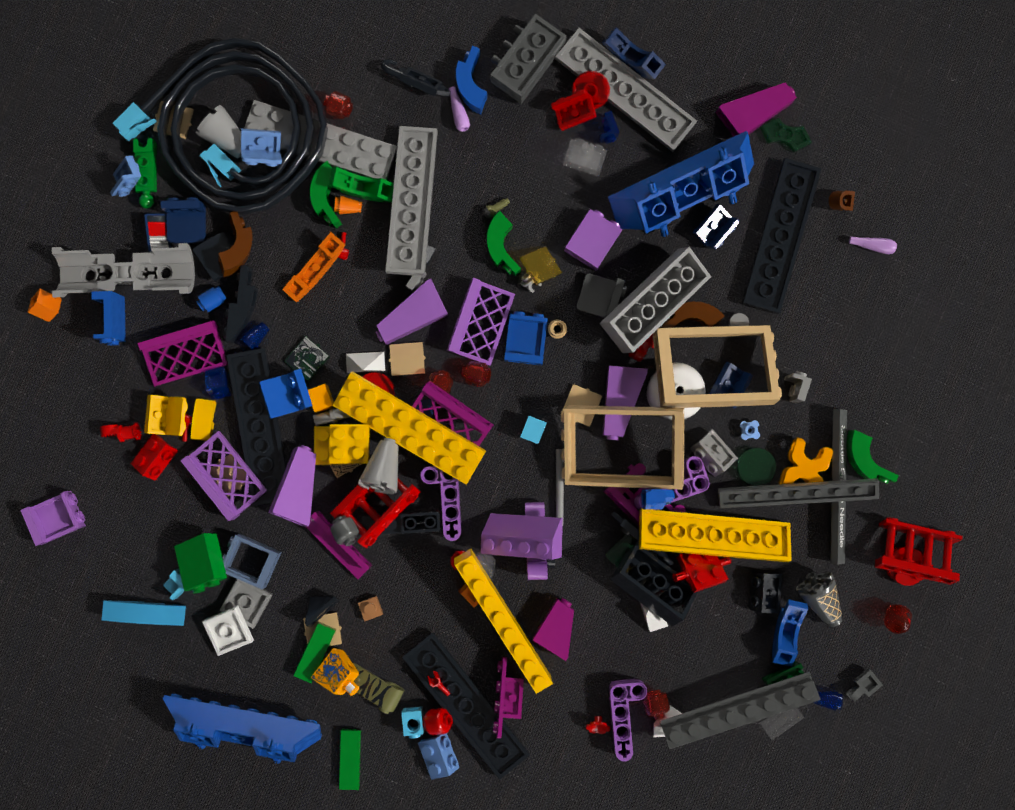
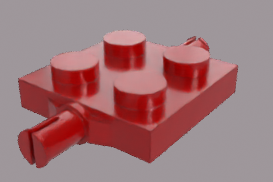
(701, 570)

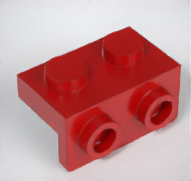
(574, 109)
(153, 457)

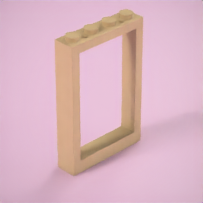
(665, 373)
(614, 480)

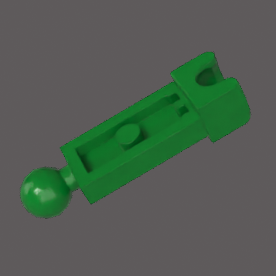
(146, 160)

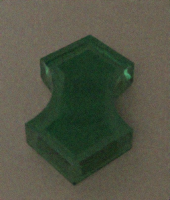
(793, 137)

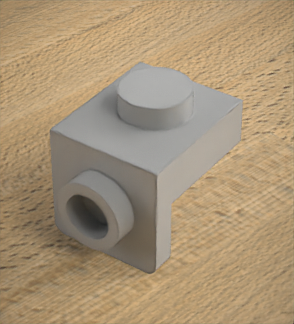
(415, 282)

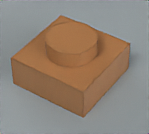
(370, 608)

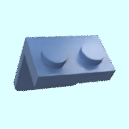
(261, 147)

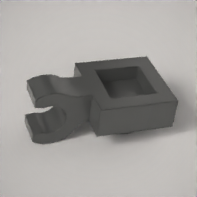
(866, 684)

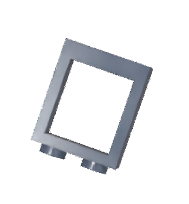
(262, 581)

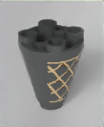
(822, 597)

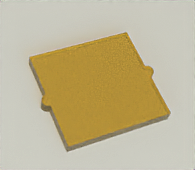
(540, 265)

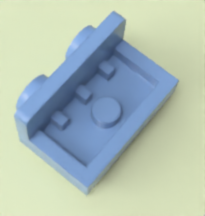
(126, 177)
(438, 756)

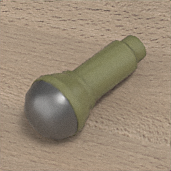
(490, 210)

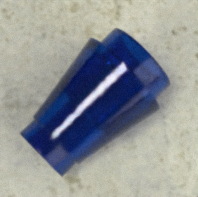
(255, 335)
(830, 700)

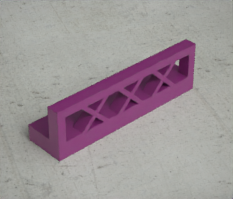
(347, 555)

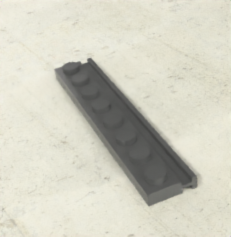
(739, 710)

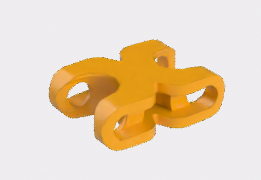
(803, 466)

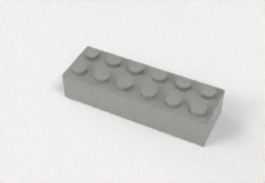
(655, 300)

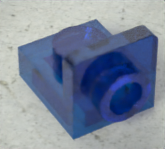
(609, 124)
(217, 383)

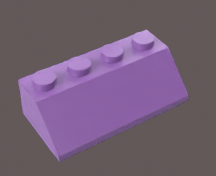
(522, 536)

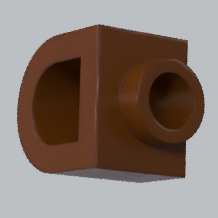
(842, 200)

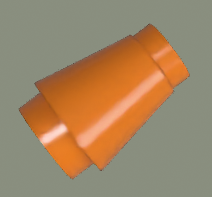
(347, 205)

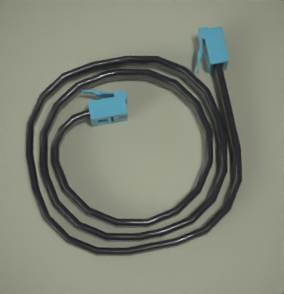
(186, 80)

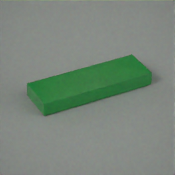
(314, 652)
(350, 759)

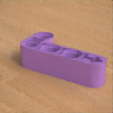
(689, 481)
(446, 502)
(536, 567)
(623, 719)

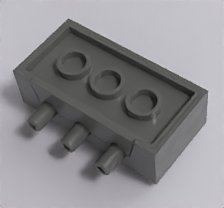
(527, 58)

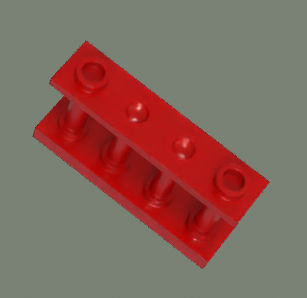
(357, 498)
(907, 565)

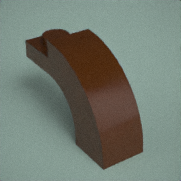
(238, 254)
(697, 311)

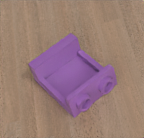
(593, 239)
(53, 518)

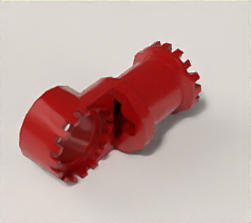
(642, 350)
(123, 433)

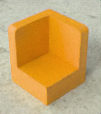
(321, 398)

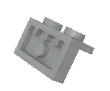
(800, 389)
(714, 453)

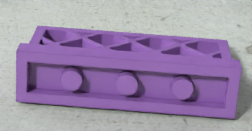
(464, 320)
(214, 489)

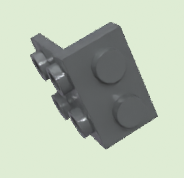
(600, 295)

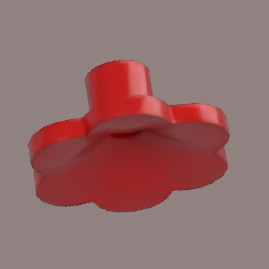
(598, 726)

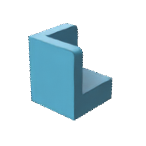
(533, 429)
(174, 584)

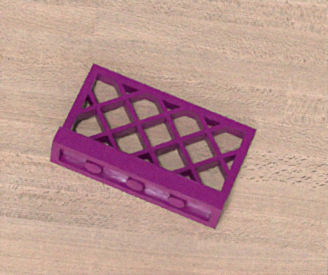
(178, 337)
(455, 407)

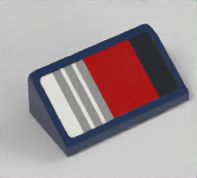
(156, 231)

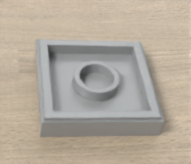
(250, 600)

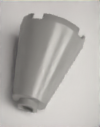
(221, 131)
(382, 468)

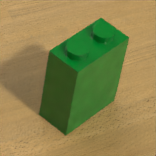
(200, 562)

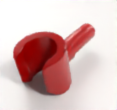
(345, 252)
(188, 420)
(436, 682)

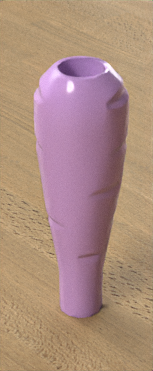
(459, 114)
(880, 245)

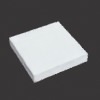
(228, 630)

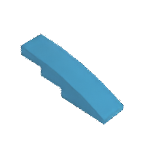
(143, 613)

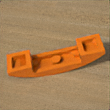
(315, 268)

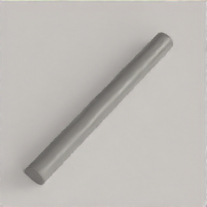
(559, 484)

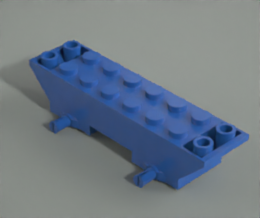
(662, 196)
(267, 733)

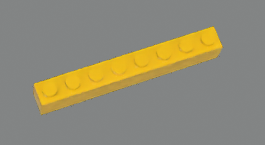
(503, 620)

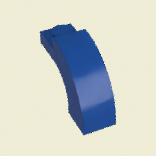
(469, 92)
(787, 632)

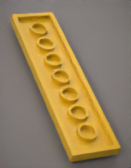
(409, 427)
(714, 535)

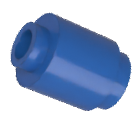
(211, 299)

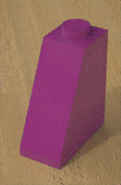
(556, 628)

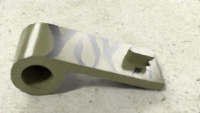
(376, 690)

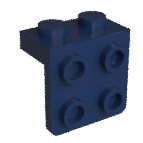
(185, 220)

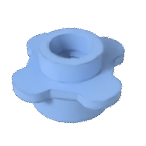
(744, 430)

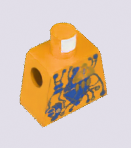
(337, 673)

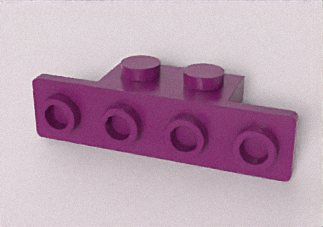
(510, 697)

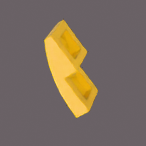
(202, 419)

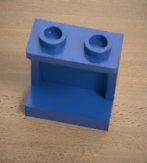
(113, 317)
(526, 338)

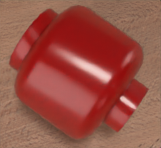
(437, 721)

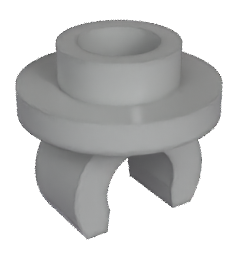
(527, 282)

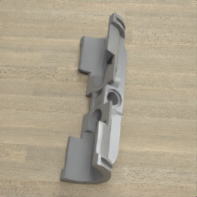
(77, 263)

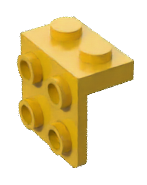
(165, 415)

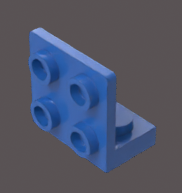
(285, 394)

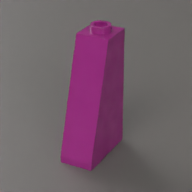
(755, 109)

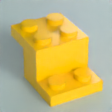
(342, 444)

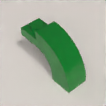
(361, 187)
(320, 194)
(496, 234)
(860, 459)

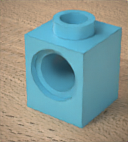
(412, 713)

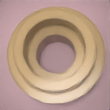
(561, 324)

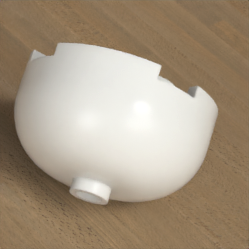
(684, 377)

